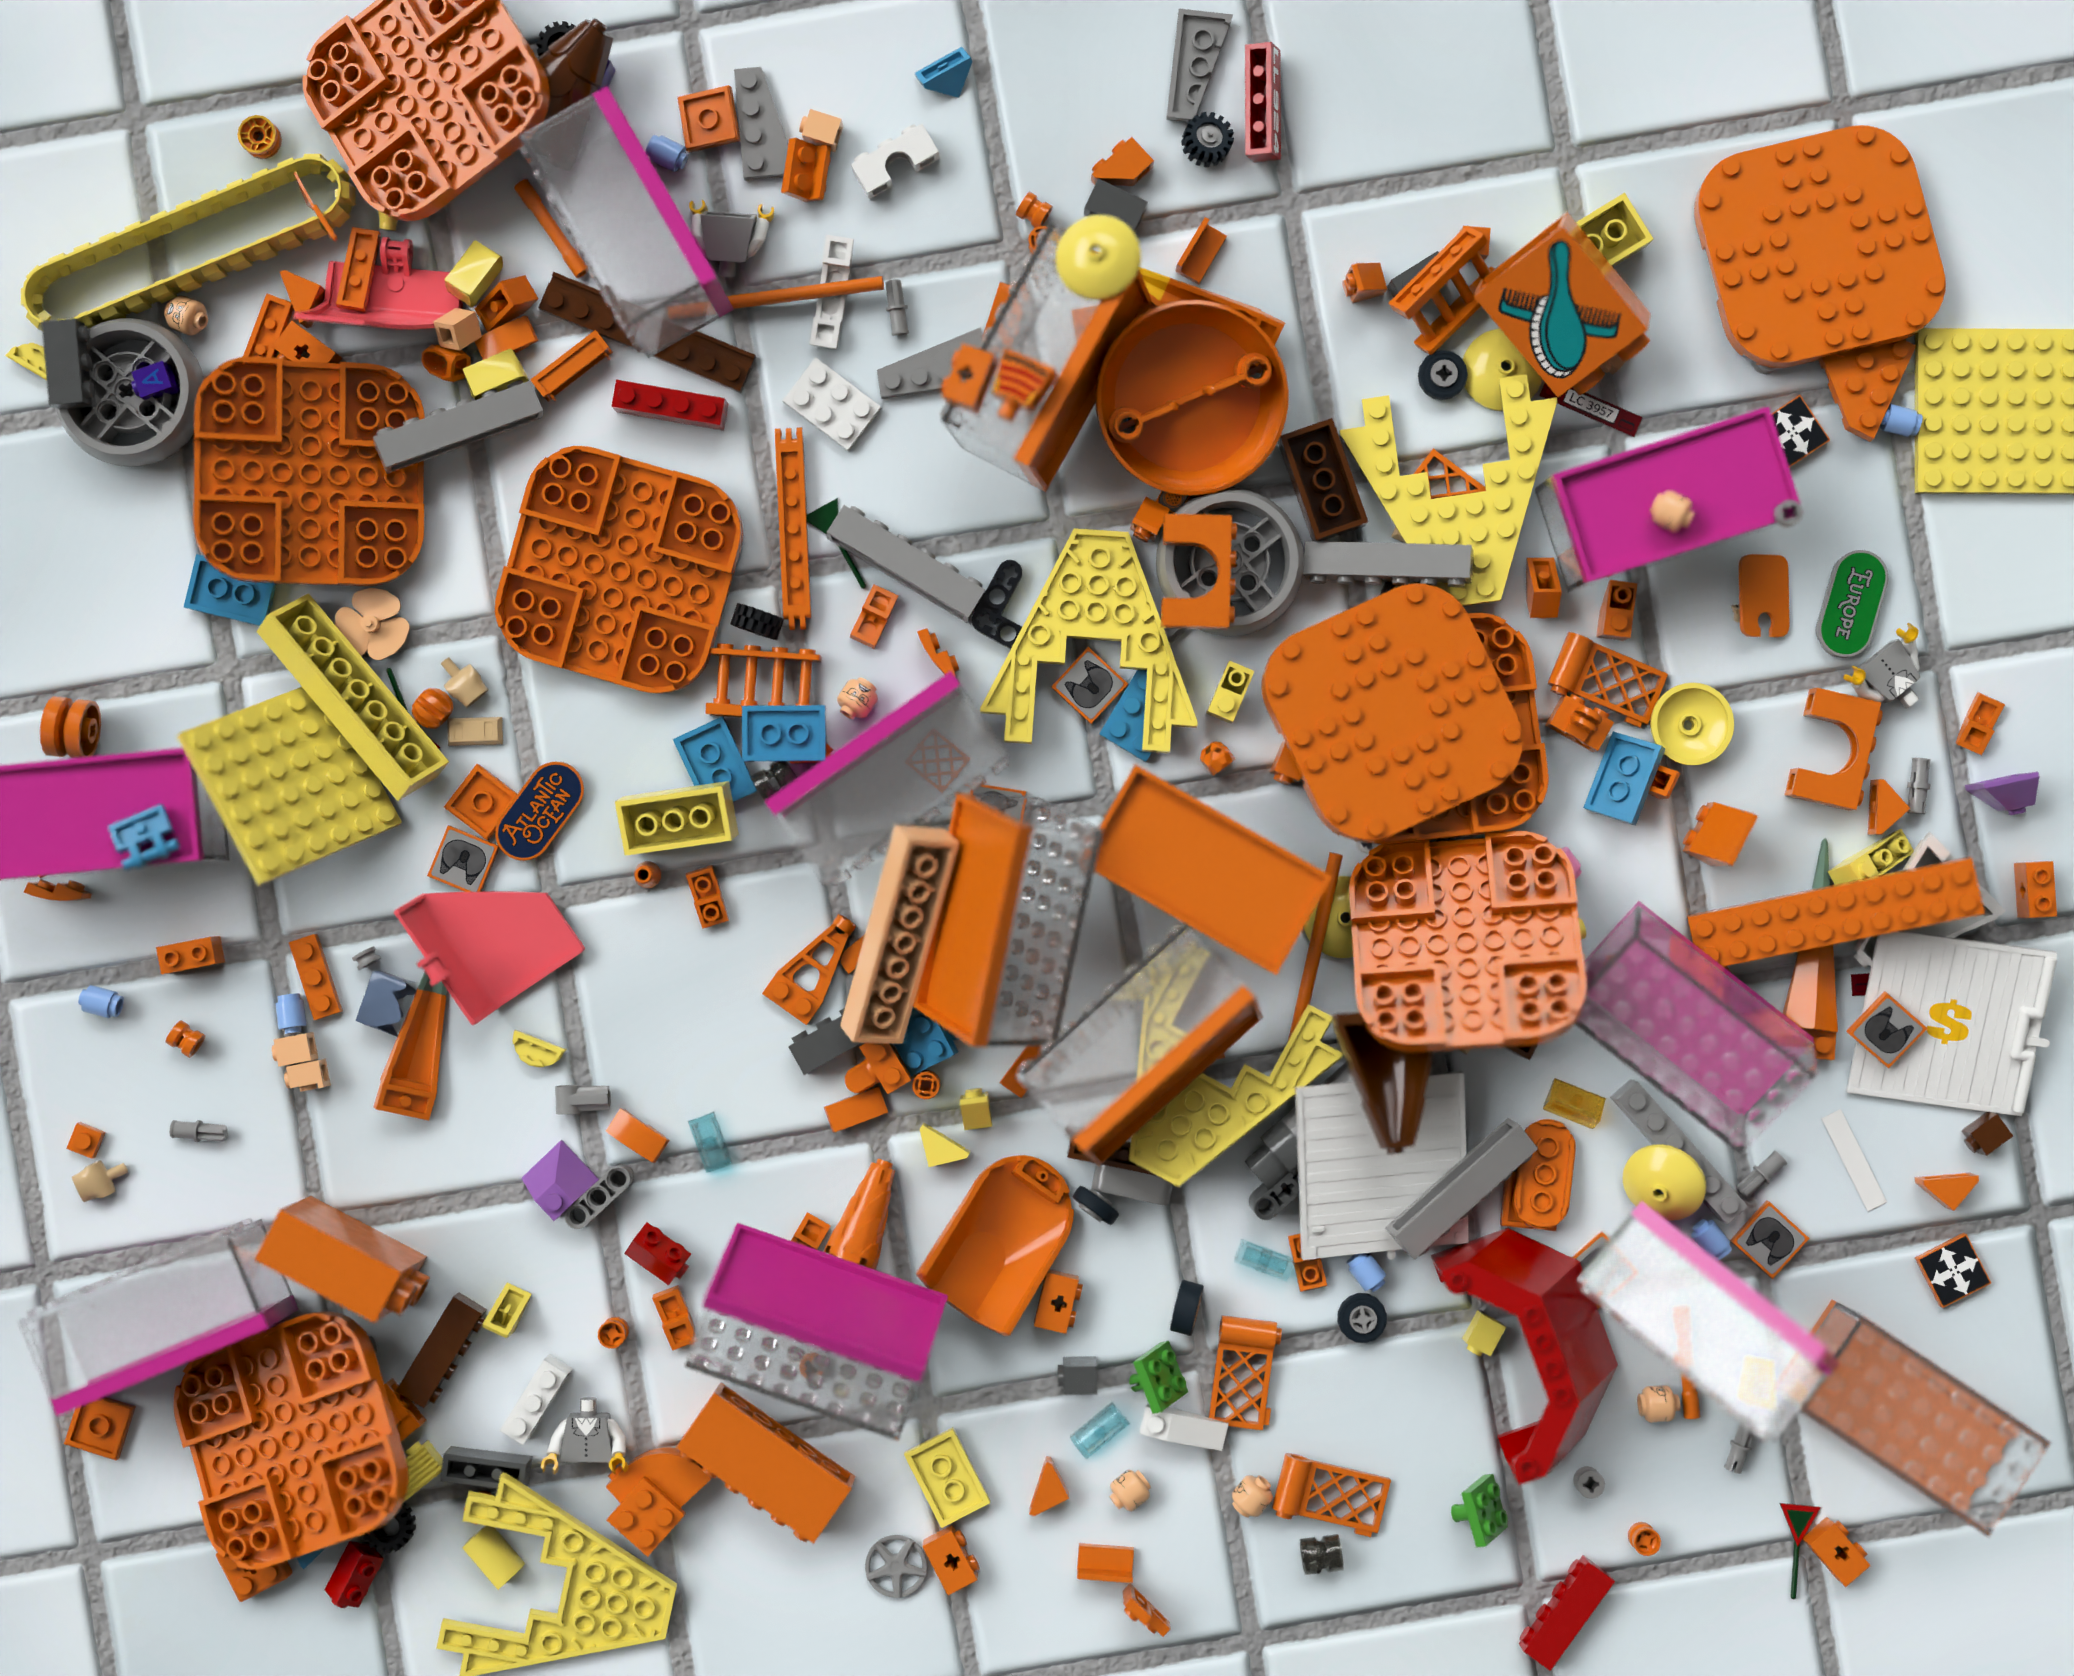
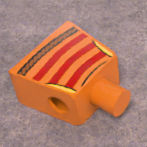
(1021, 383)

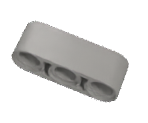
(1132, 1184)
(587, 1201)

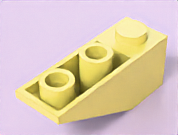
(1873, 859)

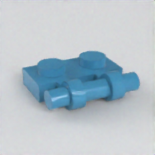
(142, 829)

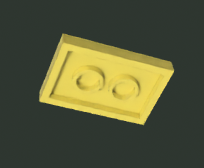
(947, 1477)

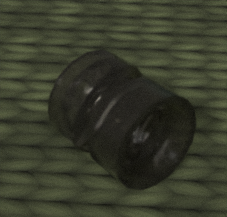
(780, 771)
(1321, 1554)

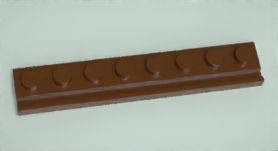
(694, 353)

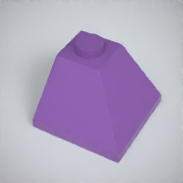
(2008, 792)
(558, 1180)

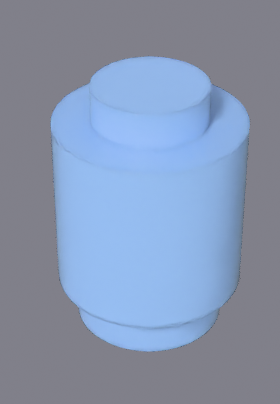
(667, 153)
(1901, 421)
(101, 1001)
(290, 1013)
(1711, 1239)
(1366, 1271)

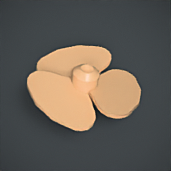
(370, 631)

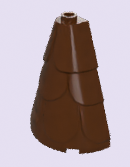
(576, 64)
(1387, 1080)

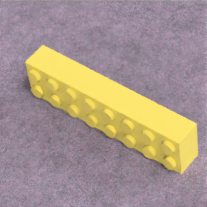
(352, 696)

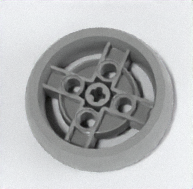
(172, 429)
(1261, 601)

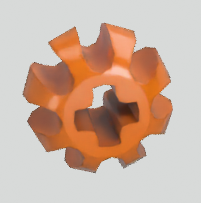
(432, 708)

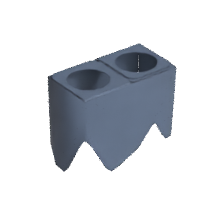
(380, 1003)

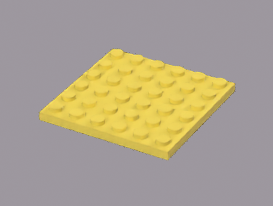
(1994, 411)
(287, 784)

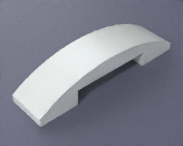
(830, 310)

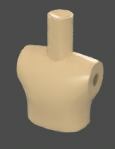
(464, 684)
(97, 1181)

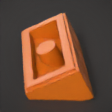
(1010, 1080)

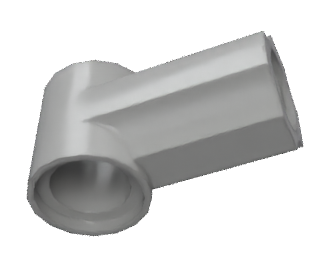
(574, 1099)

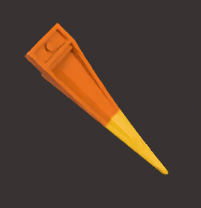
(1171, 290)

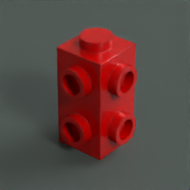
(658, 1254)
(353, 1575)

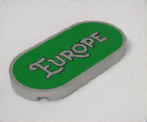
(1852, 603)

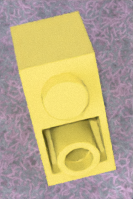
(1230, 692)
(975, 1109)

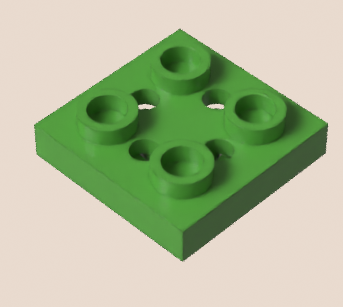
(1159, 1377)
(1483, 1510)

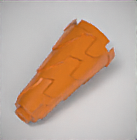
(864, 1220)

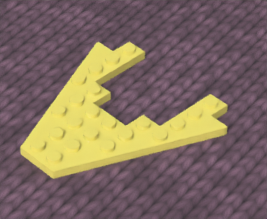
(1480, 519)
(1094, 595)
(1214, 1117)
(605, 1597)

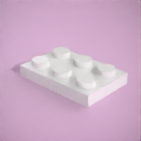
(832, 404)

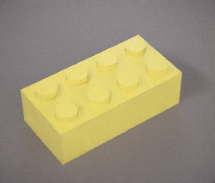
(1616, 230)
(676, 818)

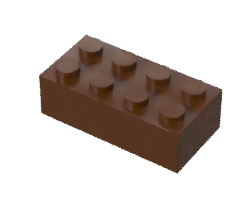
(1322, 480)

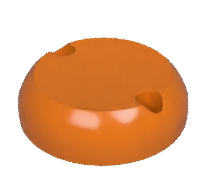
(1191, 397)

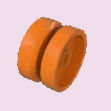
(70, 727)

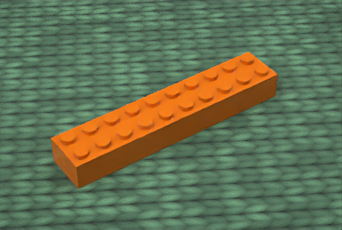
(1839, 912)

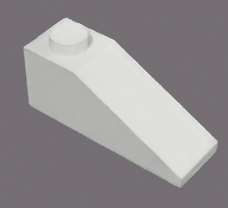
(1184, 1428)

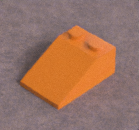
(1718, 834)

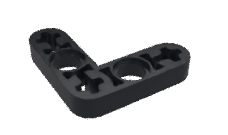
(996, 610)

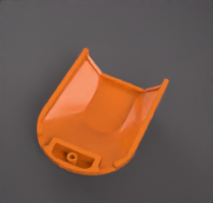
(1001, 1242)

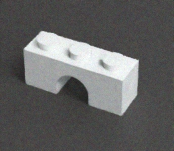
(913, 145)
(536, 1399)

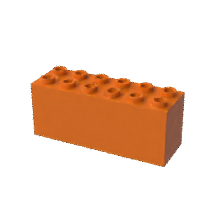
(766, 1463)

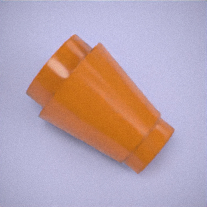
(653, 877)

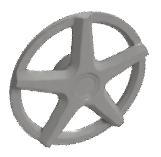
(895, 1566)

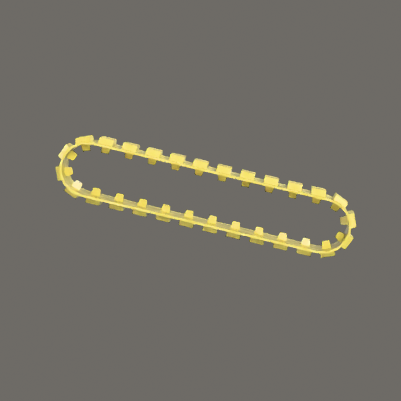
(184, 214)

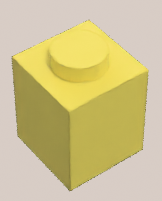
(1483, 1334)

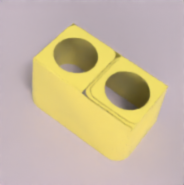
(473, 273)
(494, 373)

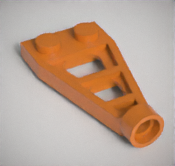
(793, 997)

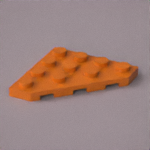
(1865, 383)

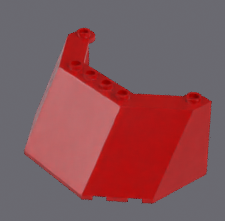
(1558, 1327)

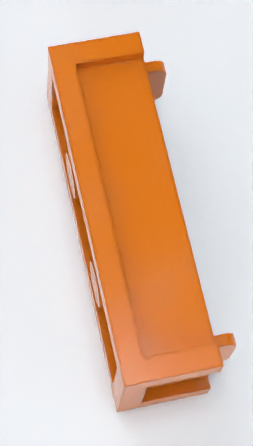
(571, 365)

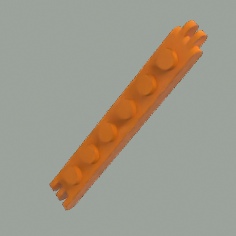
(793, 527)

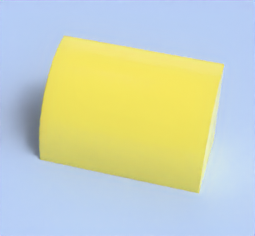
(493, 1556)

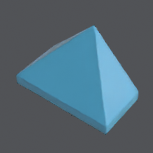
(947, 73)

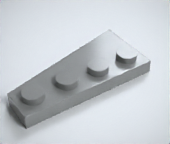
(1195, 54)
(760, 129)
(924, 370)

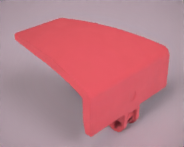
(397, 294)
(488, 944)

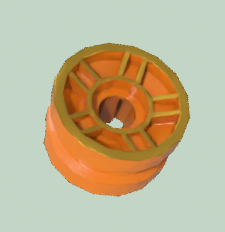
(248, 137)

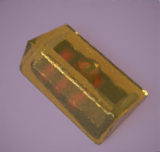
(1574, 1104)

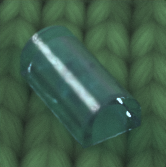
(710, 1142)
(1264, 1260)
(1099, 1430)

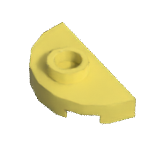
(31, 357)
(536, 1051)

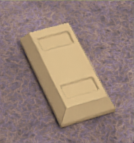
(475, 731)

